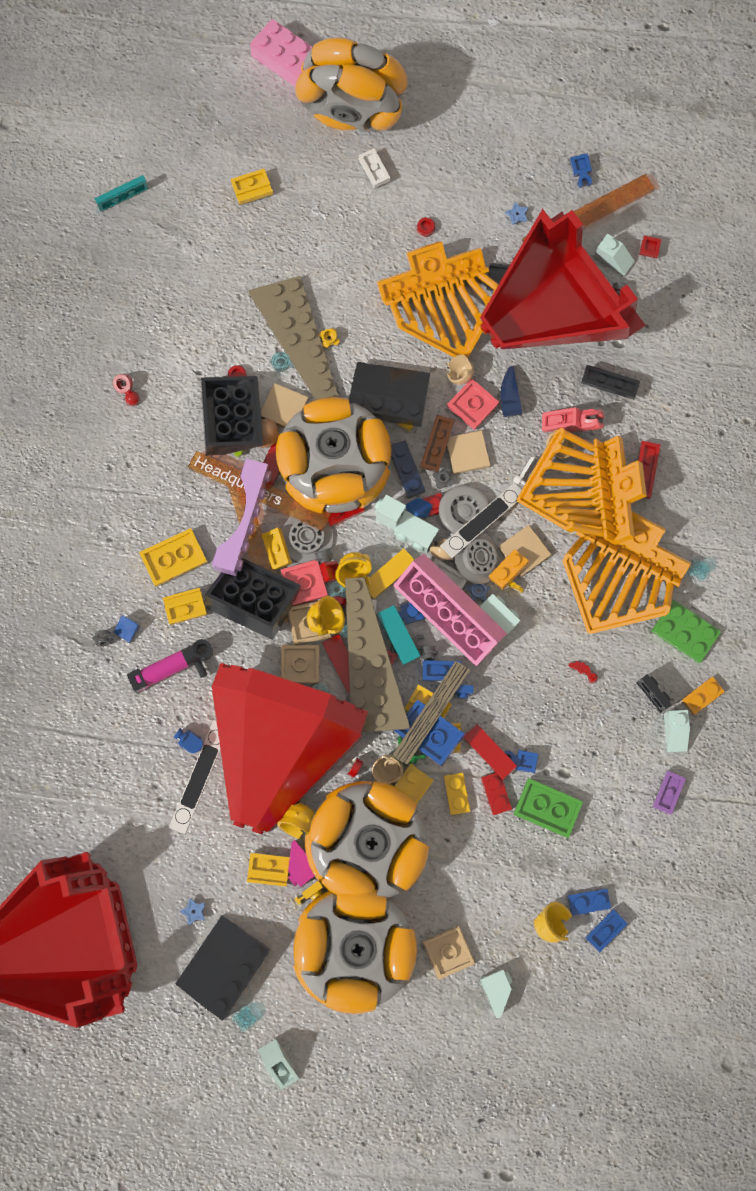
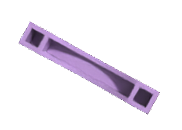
(229, 554)

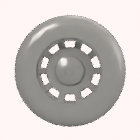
(463, 510)
(306, 537)
(484, 556)

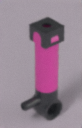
(170, 665)

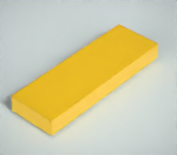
(389, 573)

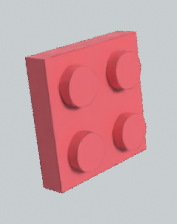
(473, 404)
(310, 579)

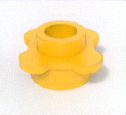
(329, 333)

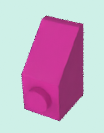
(299, 866)

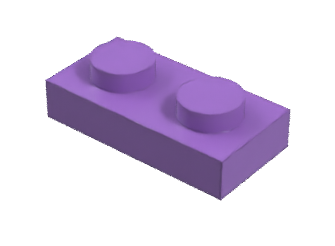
(668, 792)

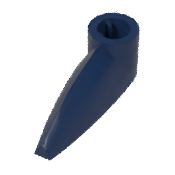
(509, 395)

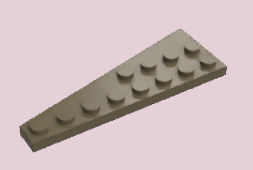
(292, 322)
(370, 668)

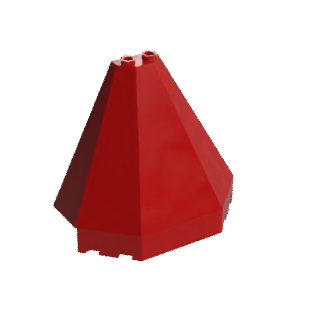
(557, 293)
(277, 741)
(66, 943)

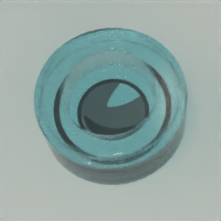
(280, 362)

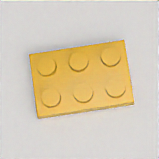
(173, 557)

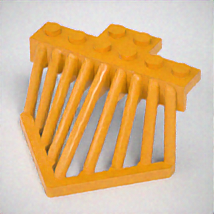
(429, 273)
(613, 489)
(641, 552)

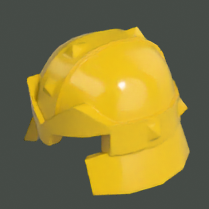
(353, 566)
(326, 616)
(296, 818)
(550, 924)

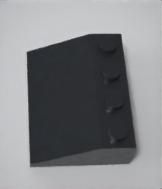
(390, 393)
(231, 414)
(253, 598)
(222, 967)

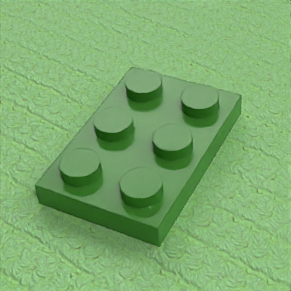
(686, 632)
(548, 808)

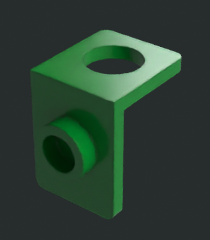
(415, 758)

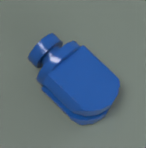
(189, 740)

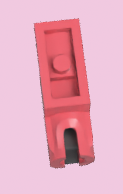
(572, 420)

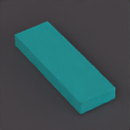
(121, 193)
(398, 635)

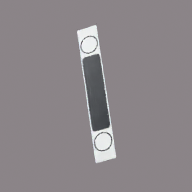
(481, 521)
(196, 781)

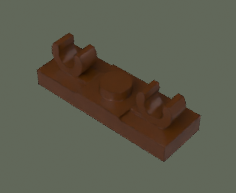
(437, 443)

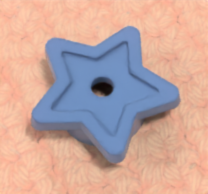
(517, 209)
(481, 595)
(198, 915)

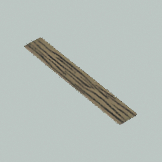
(431, 712)

